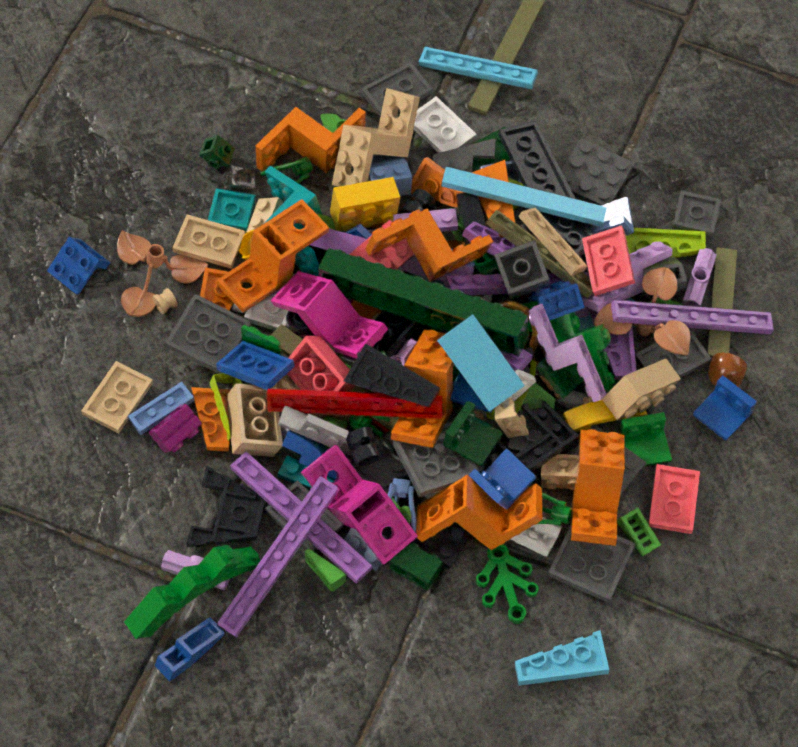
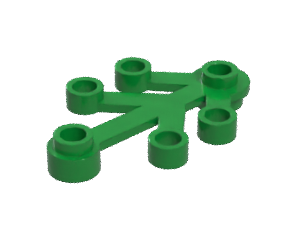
(506, 580)

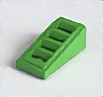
(645, 528)
(328, 573)

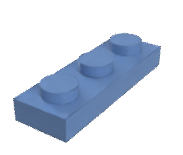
(160, 408)

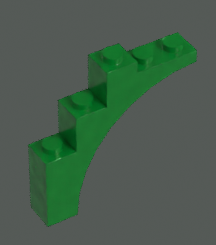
(596, 340)
(188, 584)

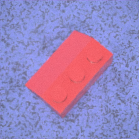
(318, 367)

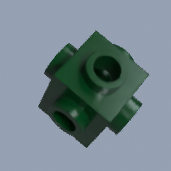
(217, 152)

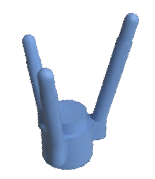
(401, 488)

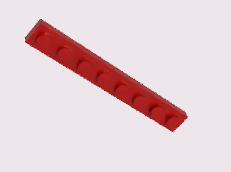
(350, 403)

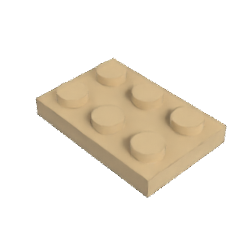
(208, 241)
(117, 397)

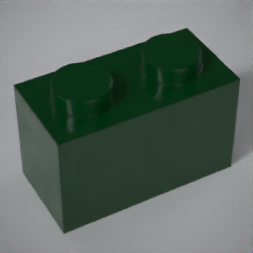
(416, 565)

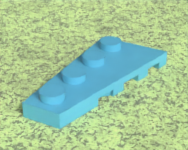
(574, 660)

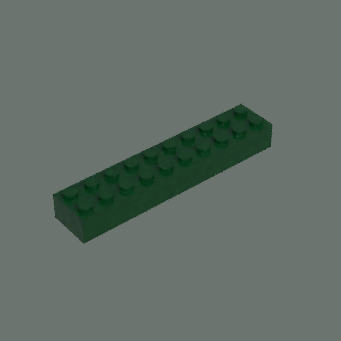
(422, 300)

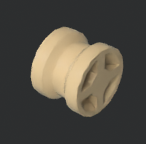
(165, 301)

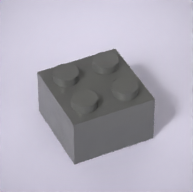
(522, 269)

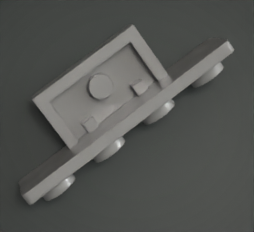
(314, 429)

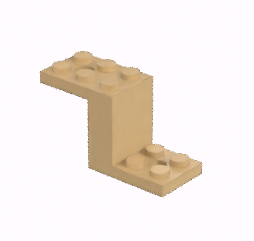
(390, 138)

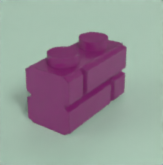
(175, 428)

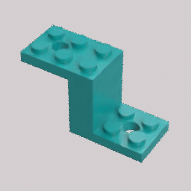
(291, 193)

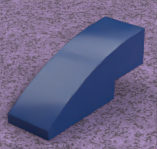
(308, 448)
(189, 649)

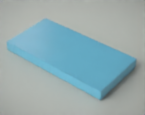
(480, 362)

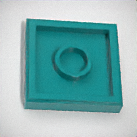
(232, 208)

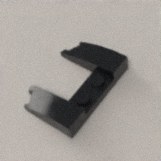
(556, 438)

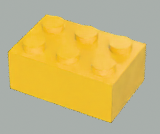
(364, 203)

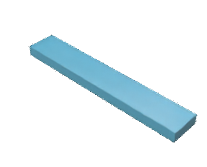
(478, 67)

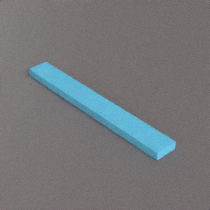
(524, 196)

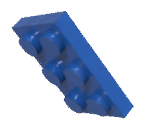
(255, 365)

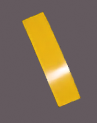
(590, 414)

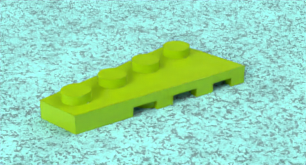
(681, 241)

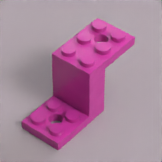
(328, 313)
(362, 505)

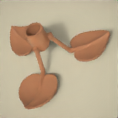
(136, 248)
(672, 336)

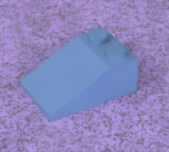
(392, 166)

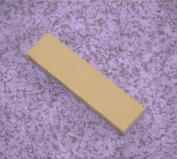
(553, 241)

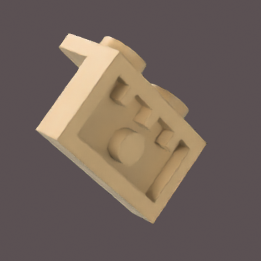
(560, 472)

